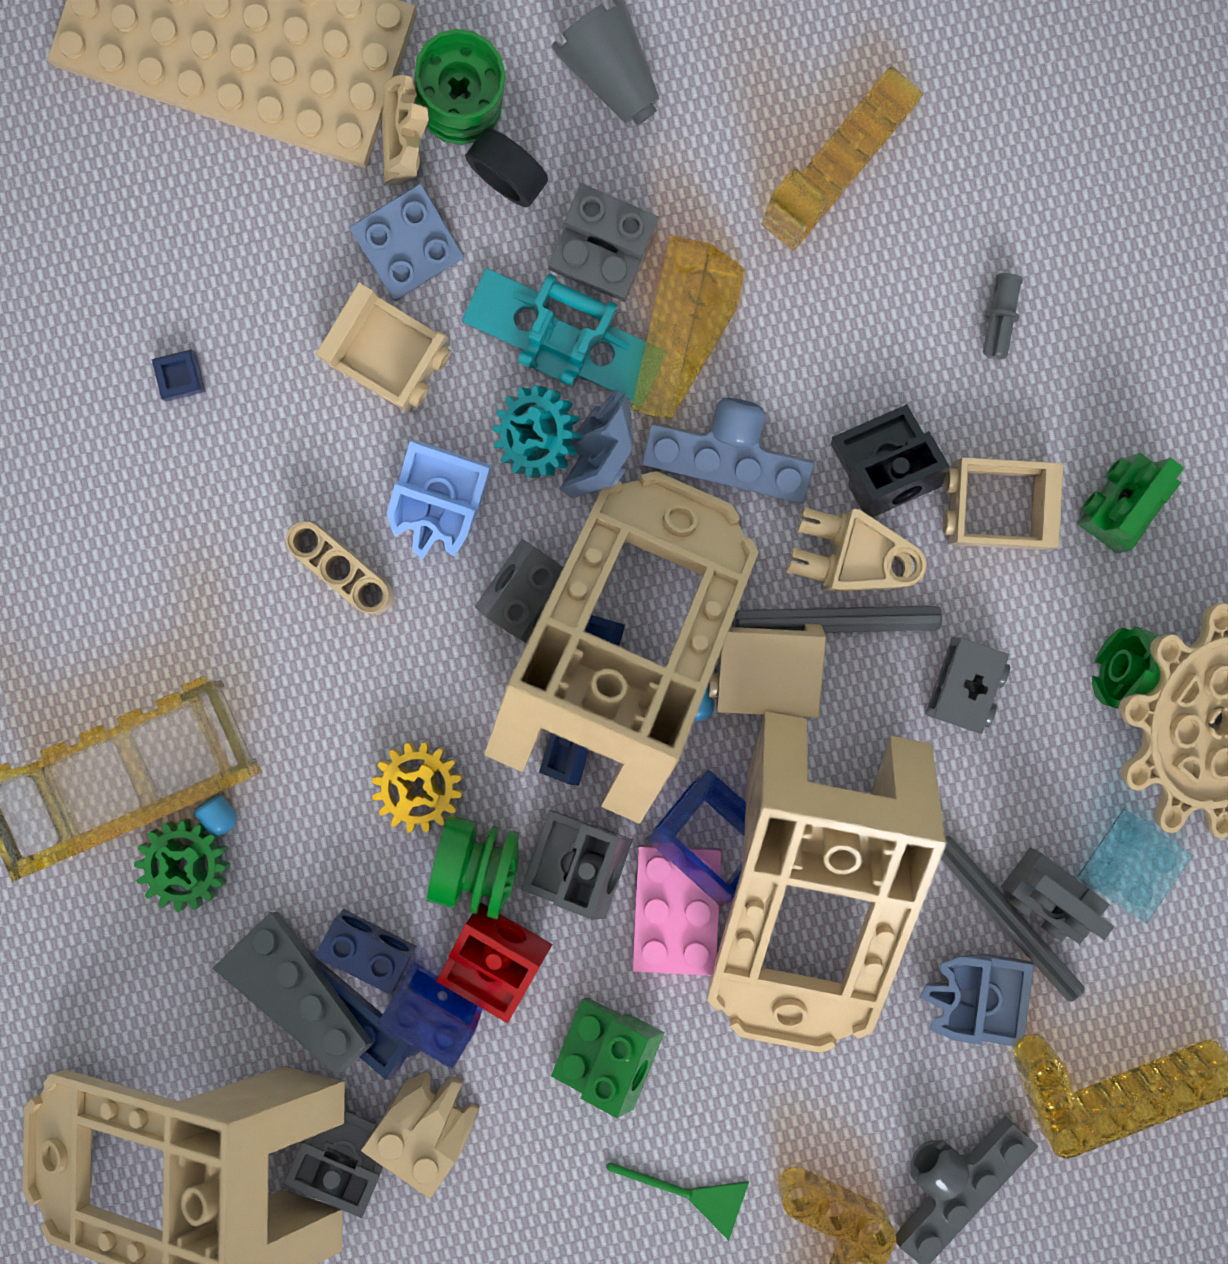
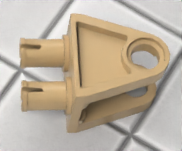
(859, 553)

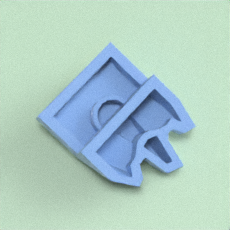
(437, 497)

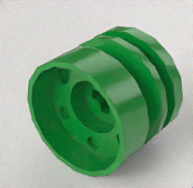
(459, 64)
(473, 867)

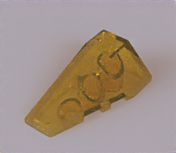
(689, 313)

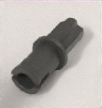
(1002, 315)

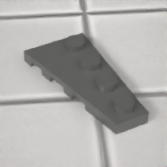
(292, 990)

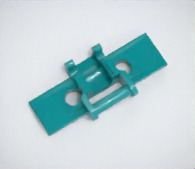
(551, 343)

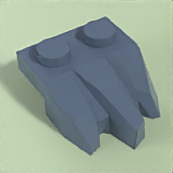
(602, 447)
(983, 999)

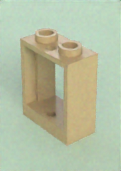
(1045, 503)

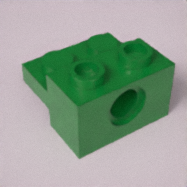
(1124, 521)
(607, 1057)

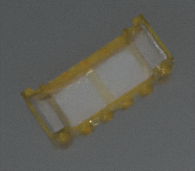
(121, 777)

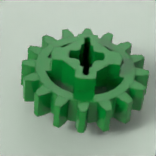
(170, 853)

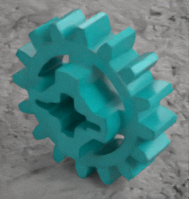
(549, 422)

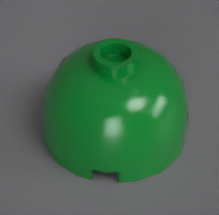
(1125, 666)

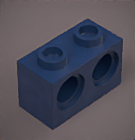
(366, 951)

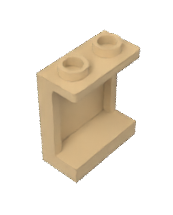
(384, 349)
(770, 671)

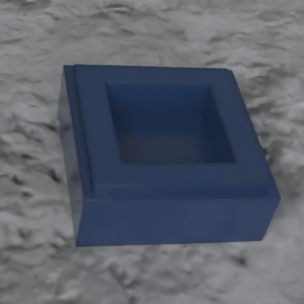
(178, 375)

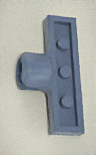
(730, 453)

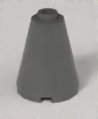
(610, 61)

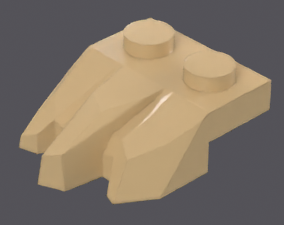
(402, 129)
(422, 1132)

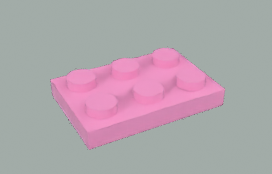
(674, 916)

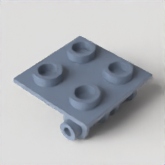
(406, 242)

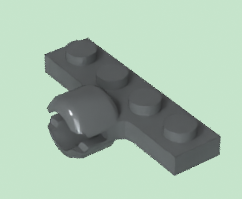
(959, 1186)

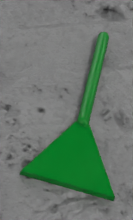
(717, 1202)

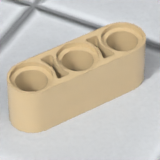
(321, 562)

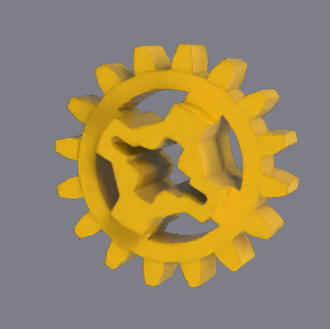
(400, 777)

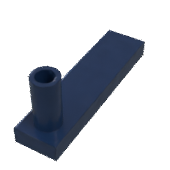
(388, 1050)

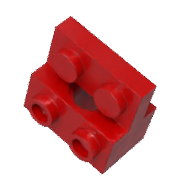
(493, 963)

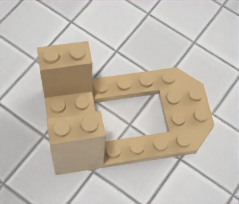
(604, 692)
(834, 843)
(212, 1169)

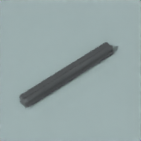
(844, 619)
(1011, 921)

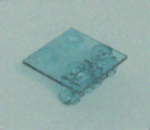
(1135, 865)

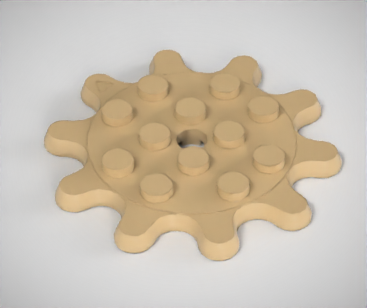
(1174, 719)

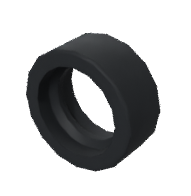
(506, 167)

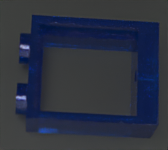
(729, 805)
(428, 1022)

